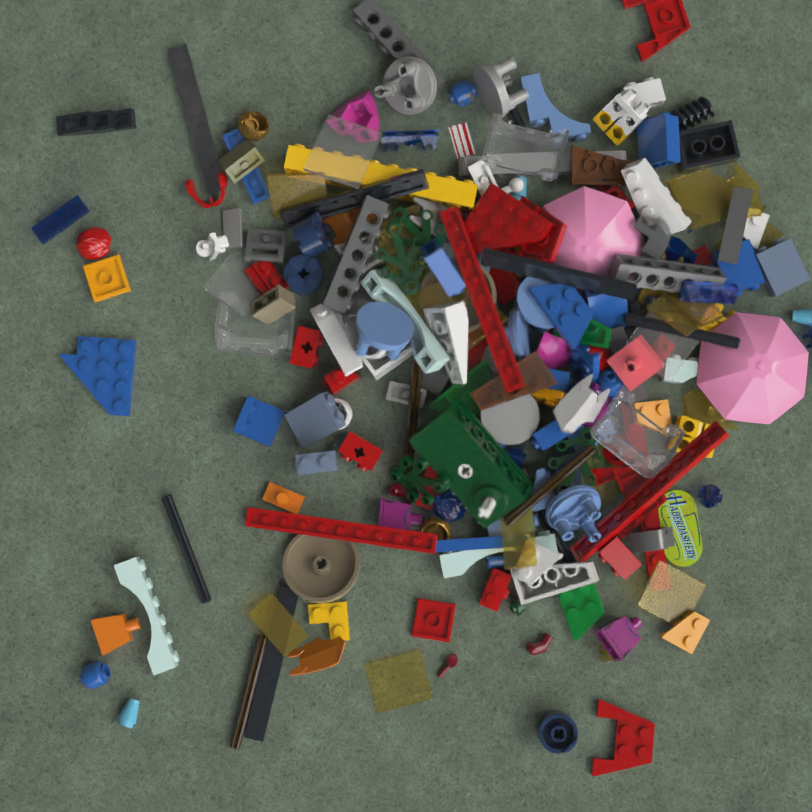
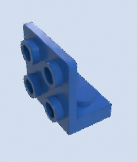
(259, 421)

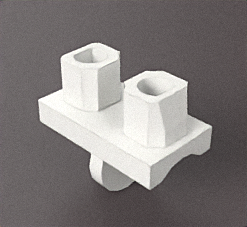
(212, 246)

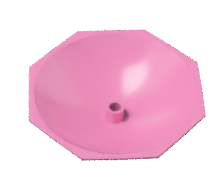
(595, 231)
(760, 376)

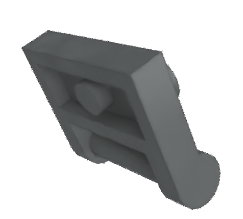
(265, 240)

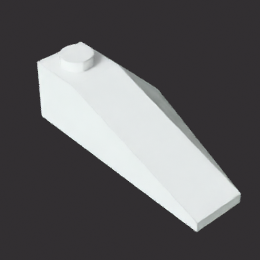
(450, 328)
(339, 337)

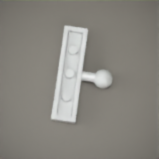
(483, 178)

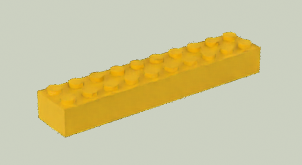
(442, 190)

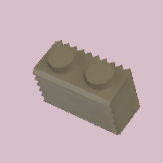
(273, 305)

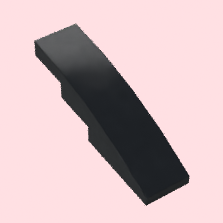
(96, 122)

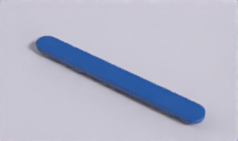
(469, 544)

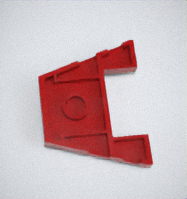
(666, 20)
(548, 248)
(628, 482)
(632, 740)

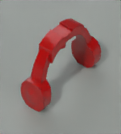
(191, 189)

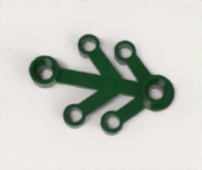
(426, 235)
(403, 261)
(565, 459)
(400, 476)

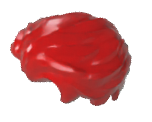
(93, 243)

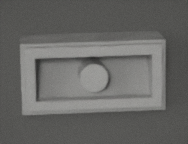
(233, 227)

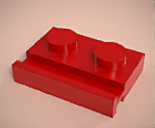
(264, 277)
(506, 284)

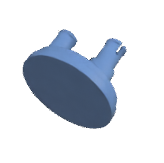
(528, 306)
(383, 328)
(519, 334)
(573, 510)

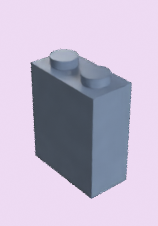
(781, 267)
(315, 419)
(317, 462)

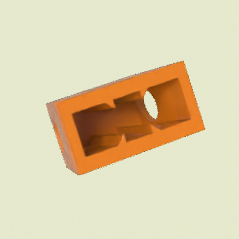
(114, 631)

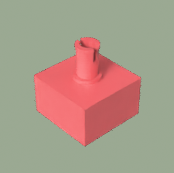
(635, 363)

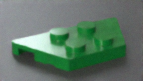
(475, 379)
(581, 608)

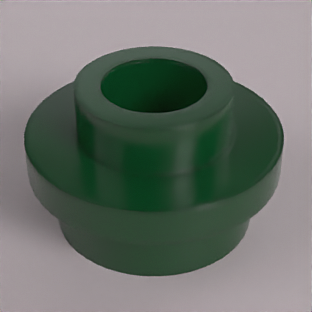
(516, 607)

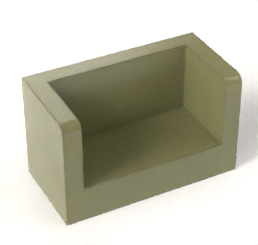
(241, 160)

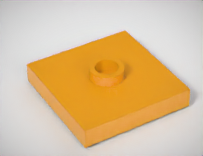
(106, 278)
(548, 397)

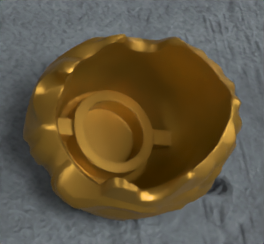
(253, 125)
(437, 526)

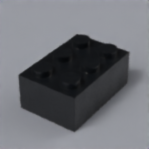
(707, 147)

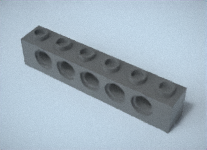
(370, 9)
(661, 273)
(338, 279)

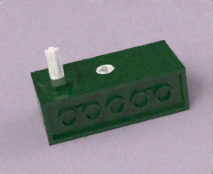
(473, 461)

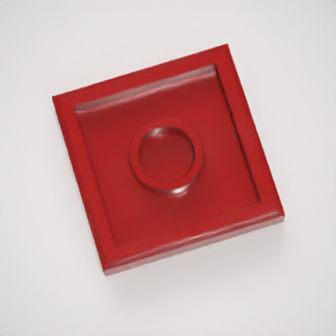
(433, 620)

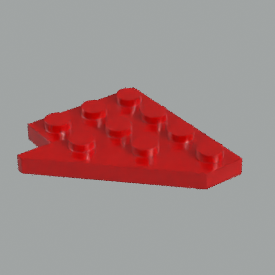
(504, 222)

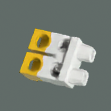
(627, 111)

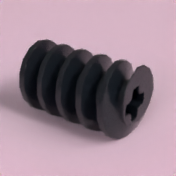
(693, 111)

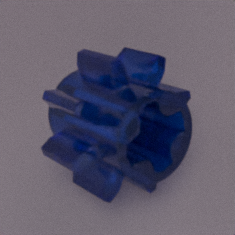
(517, 455)
(710, 496)

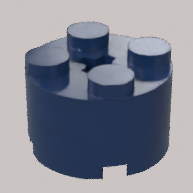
(313, 235)
(297, 266)
(557, 743)

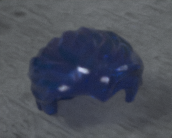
(448, 507)

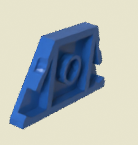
(564, 310)
(584, 362)

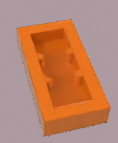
(283, 498)

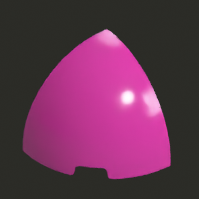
(360, 110)
(553, 351)

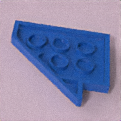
(106, 370)

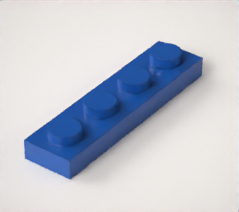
(253, 180)

